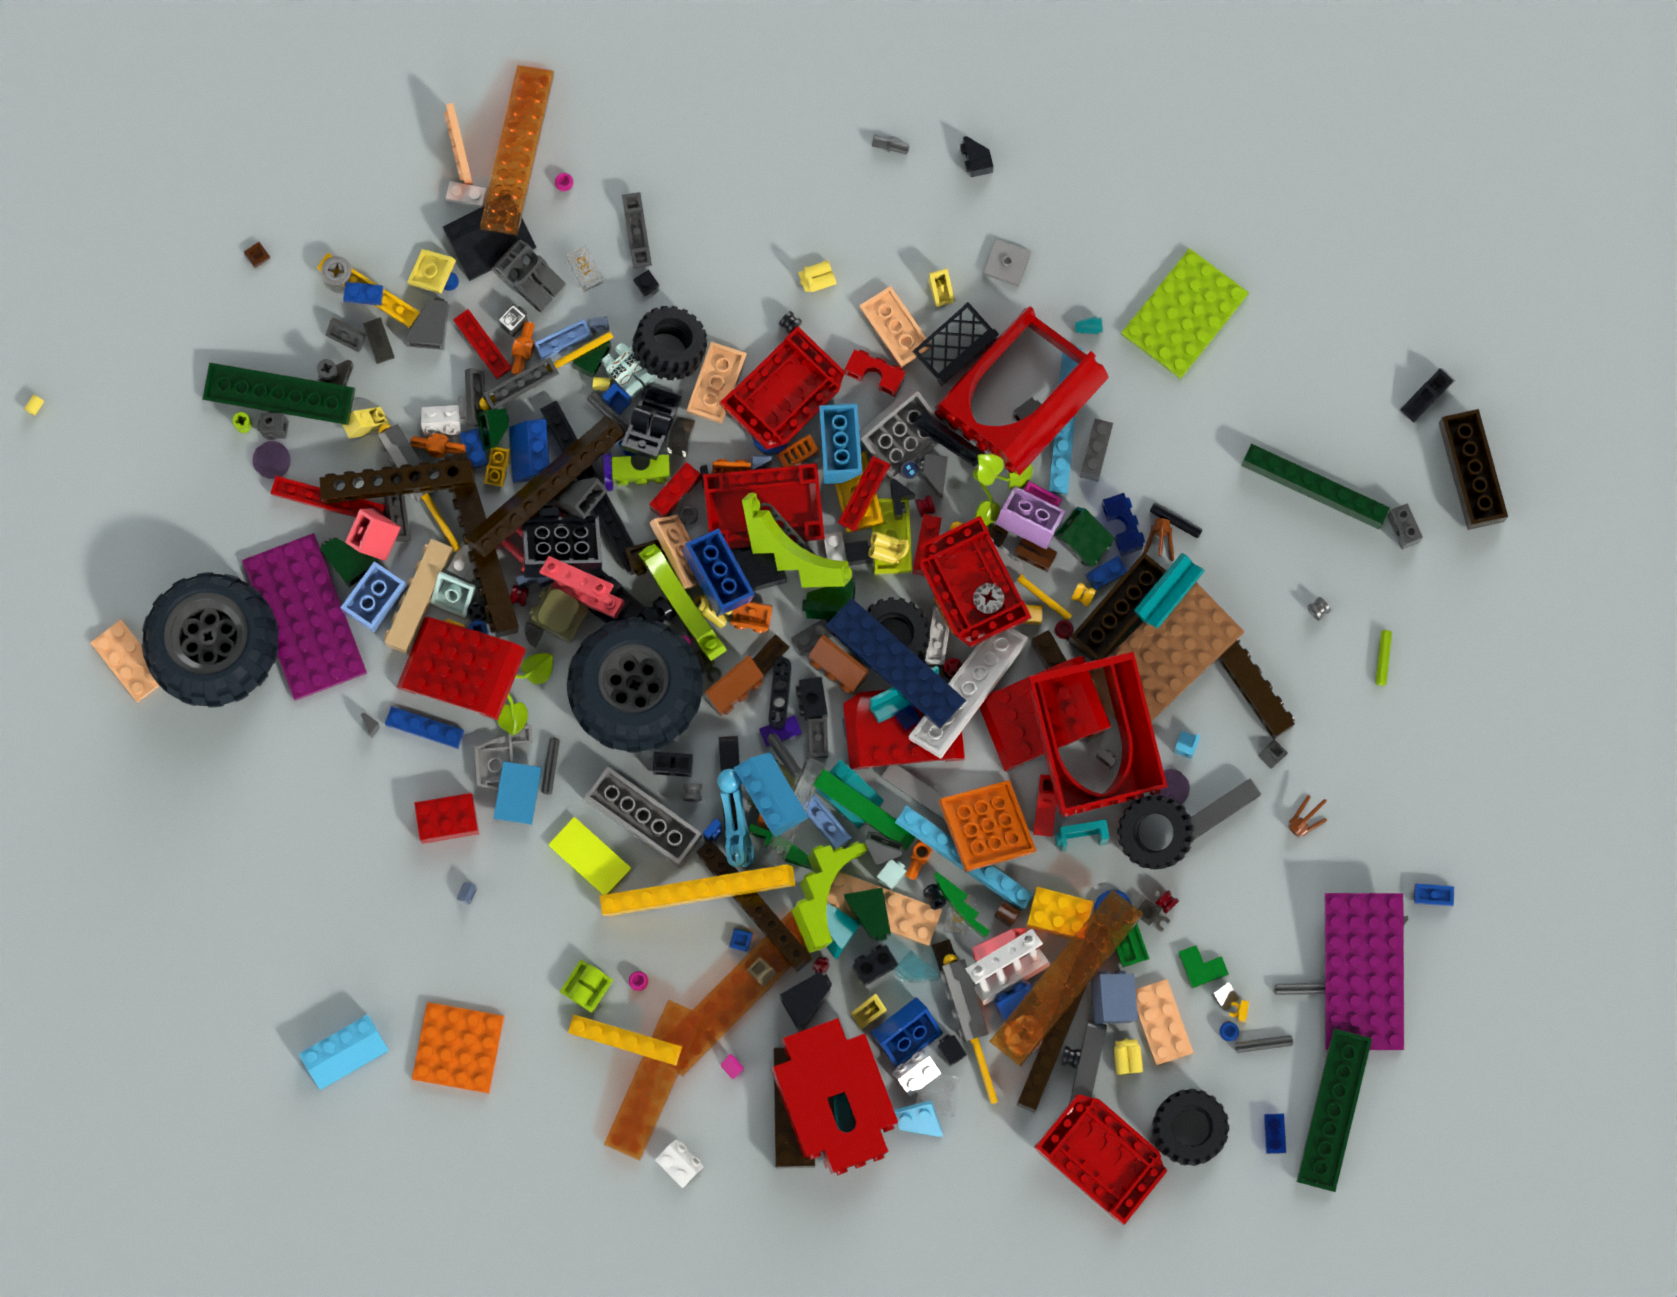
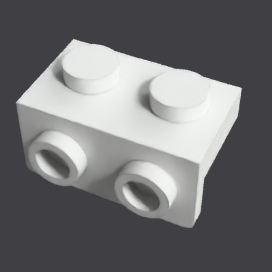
(440, 420)
(916, 1072)
(679, 1163)

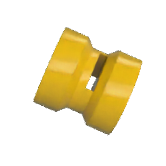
(1087, 597)

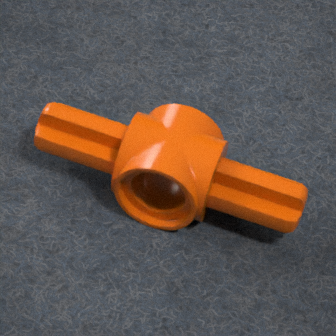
(523, 348)
(437, 445)
(917, 861)

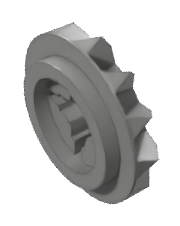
(331, 264)
(992, 606)

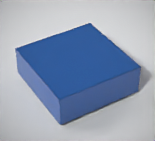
(741, 940)

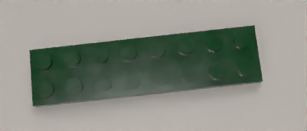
(278, 393)
(1334, 1110)

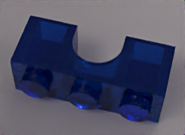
(1118, 508)

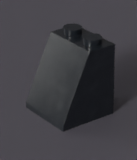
(806, 998)

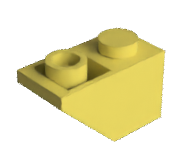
(364, 422)

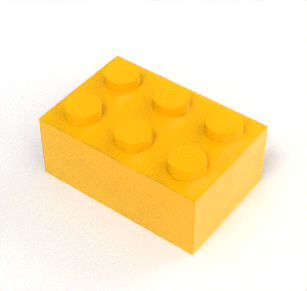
(1058, 913)

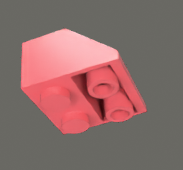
(373, 534)

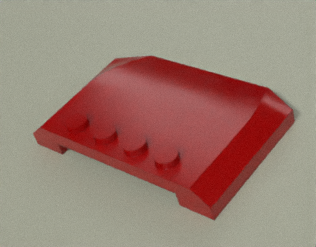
(784, 390)
(954, 570)
(885, 742)
(1102, 1156)

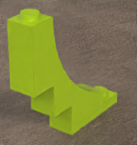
(769, 538)
(680, 601)

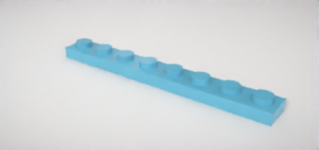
(1062, 442)
(944, 845)

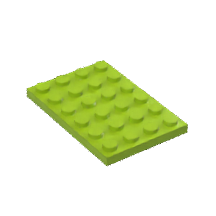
(1185, 313)

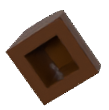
(1007, 913)

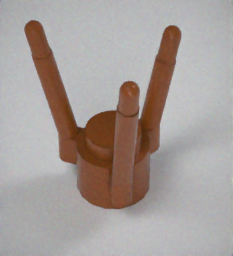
(1162, 529)
(1298, 826)

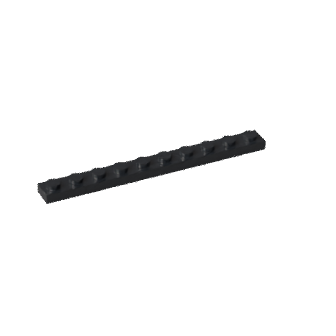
(604, 508)

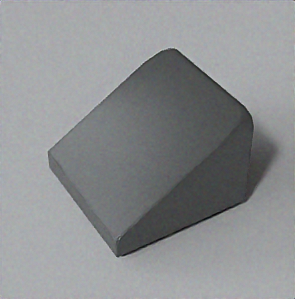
(371, 724)
(1272, 754)

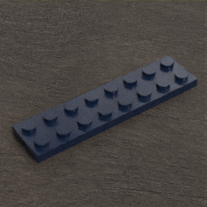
(895, 663)

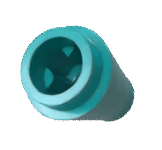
(1089, 326)

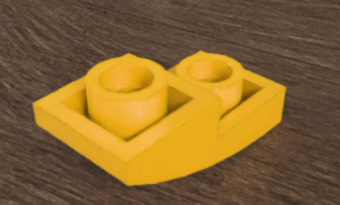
(497, 466)

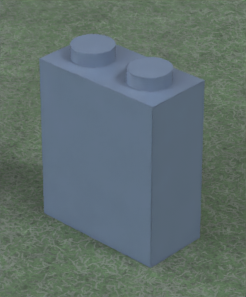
(1114, 998)

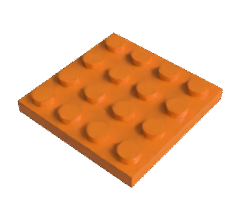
(987, 826)
(458, 1048)

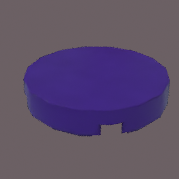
(607, 462)

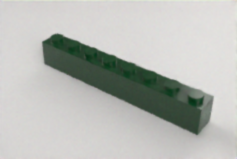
(1315, 486)

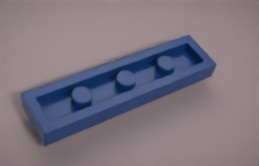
(424, 727)

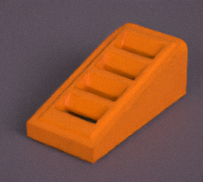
(801, 443)

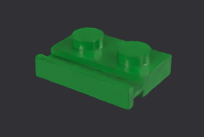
(1132, 948)

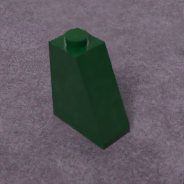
(346, 560)
(828, 601)
(871, 912)

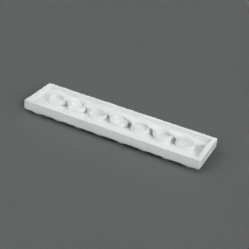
(974, 683)

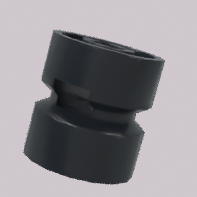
(660, 603)

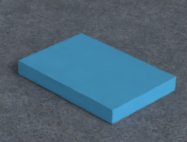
(517, 793)

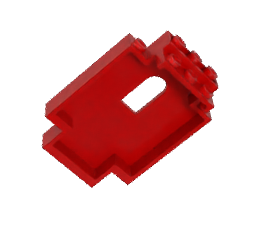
(825, 1065)

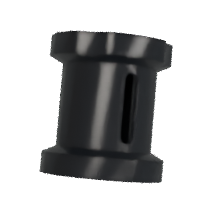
(934, 896)

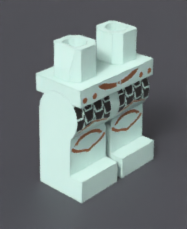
(626, 371)

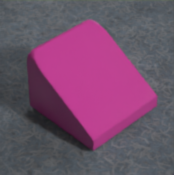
(732, 1066)

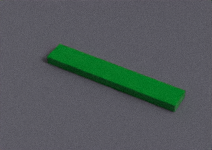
(862, 808)

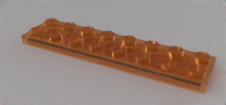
(653, 1083)

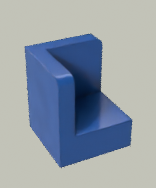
(617, 398)

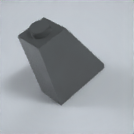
(430, 326)
(580, 497)

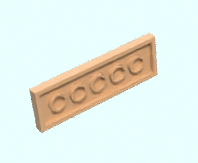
(905, 915)

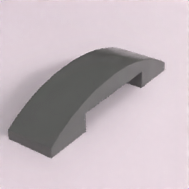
(636, 230)

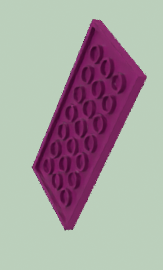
(313, 630)
(1365, 967)

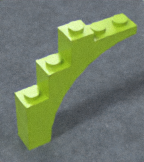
(811, 911)

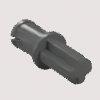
(890, 144)

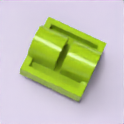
(586, 986)

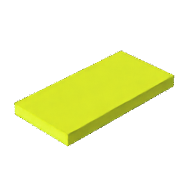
(898, 529)
(589, 856)

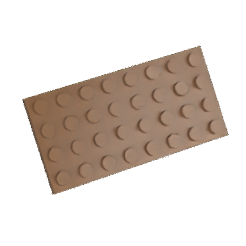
(1176, 651)

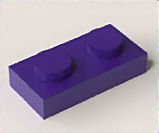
(791, 730)

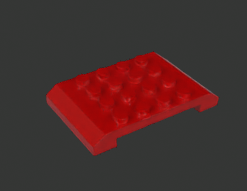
(790, 490)
(461, 667)
(1072, 707)

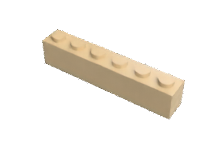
(418, 597)

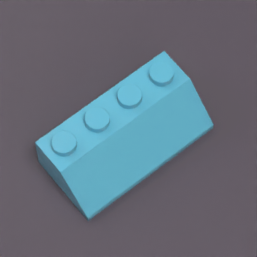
(343, 1052)

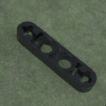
(780, 693)

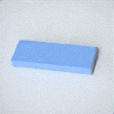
(563, 339)
(827, 823)

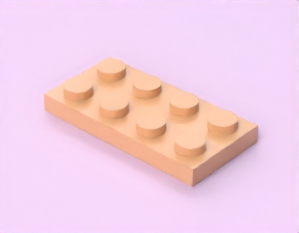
(457, 144)
(894, 326)
(716, 381)
(672, 538)
(125, 658)
(1162, 1023)

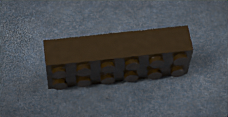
(1473, 469)
(1116, 612)
(786, 1145)

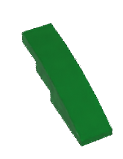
(794, 856)
(956, 899)

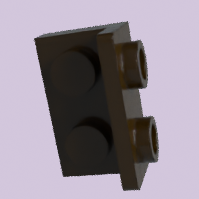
(636, 564)

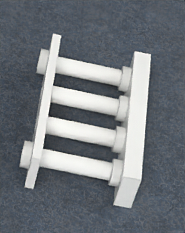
(1017, 972)

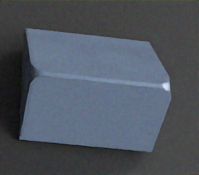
(599, 324)
(761, 462)
(467, 893)

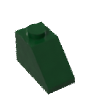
(591, 361)
(492, 427)

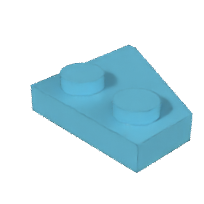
(919, 1119)

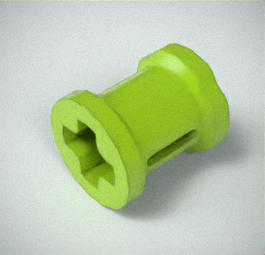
(247, 422)

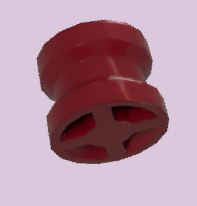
(925, 505)
(519, 595)
(952, 664)
(1167, 901)

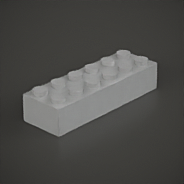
(643, 817)

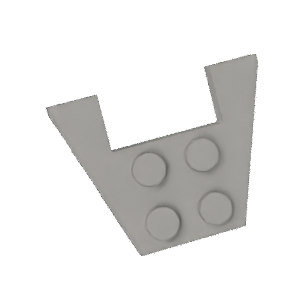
(490, 757)

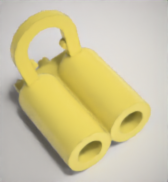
(817, 277)
(887, 548)
(707, 611)
(1128, 1057)

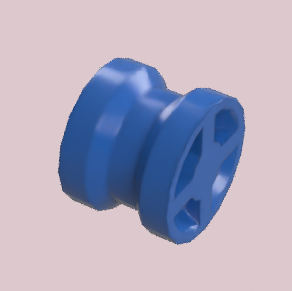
(478, 623)

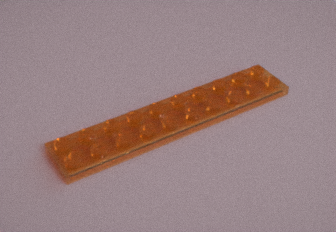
(517, 150)
(1066, 978)
(736, 995)

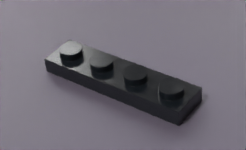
(947, 438)

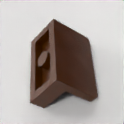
(1035, 555)

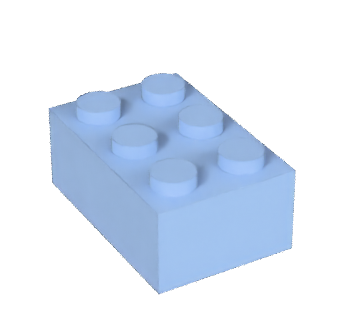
(374, 597)

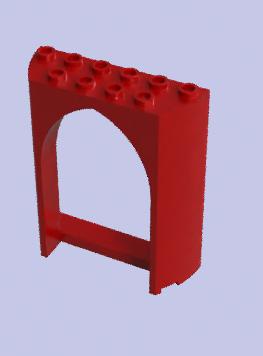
(1024, 440)
(1140, 761)

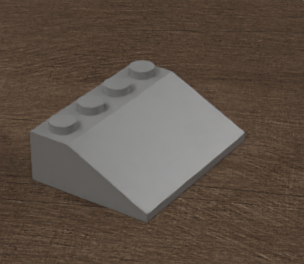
(893, 436)

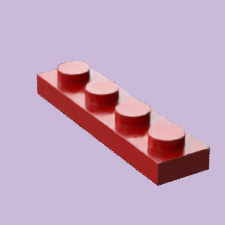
(482, 344)
(864, 494)

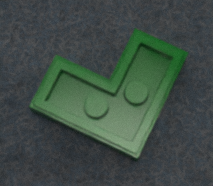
(1198, 971)

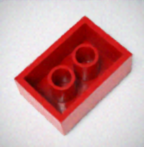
(446, 818)

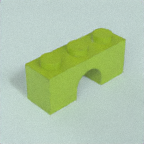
(625, 473)

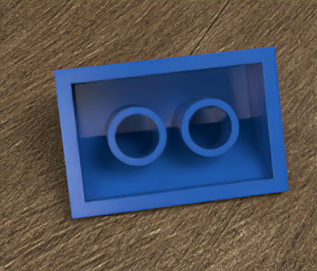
(529, 449)
(906, 1032)

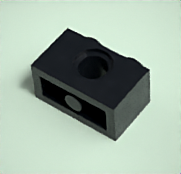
(814, 687)

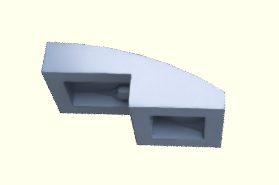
(542, 581)

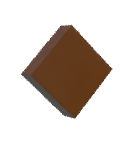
(257, 254)

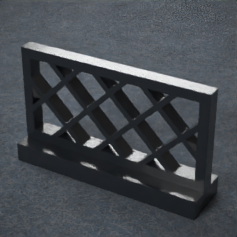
(968, 353)

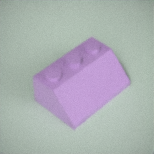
(1030, 517)

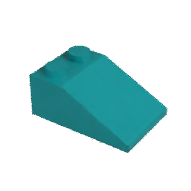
(854, 781)

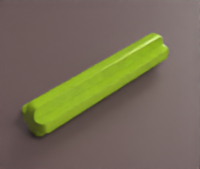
(1383, 658)

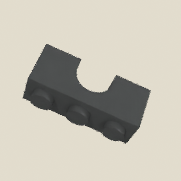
(1096, 450)

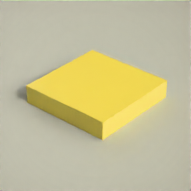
(431, 271)

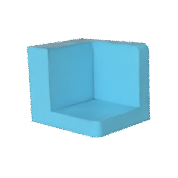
(1186, 744)

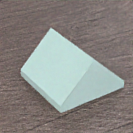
(453, 594)

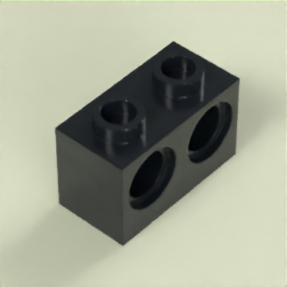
(672, 764)
(878, 969)

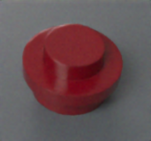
(1064, 629)
(821, 964)

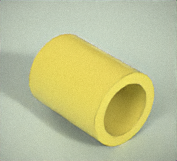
(601, 383)
(34, 405)

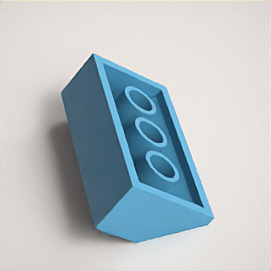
(840, 442)
(771, 793)

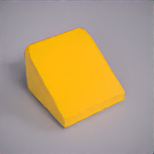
(1036, 614)

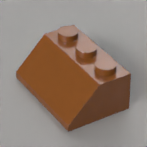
(837, 665)
(734, 686)

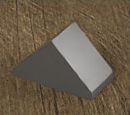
(883, 848)

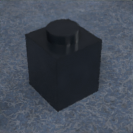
(857, 553)
(951, 1050)

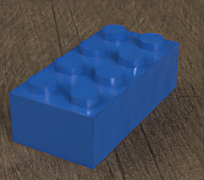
(718, 572)

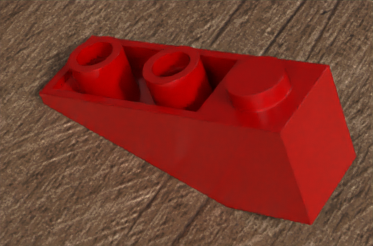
(1045, 807)

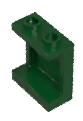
(1084, 536)

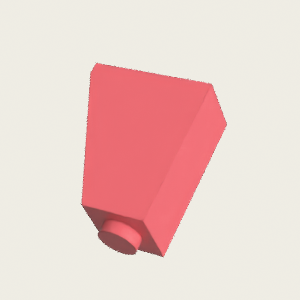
(995, 943)

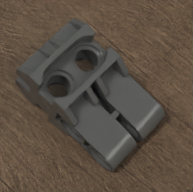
(527, 275)

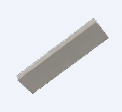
(914, 788)

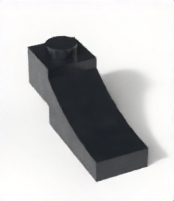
(1427, 394)

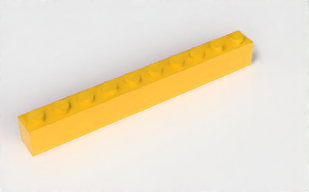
(697, 890)

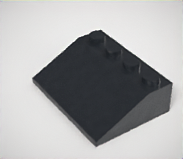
(478, 248)
(565, 539)

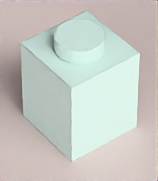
(891, 874)

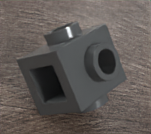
(273, 425)

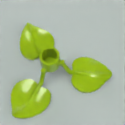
(987, 471)
(538, 670)

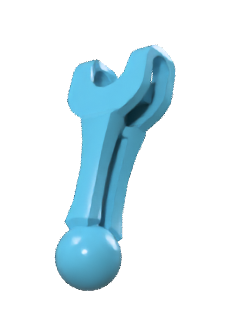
(737, 842)

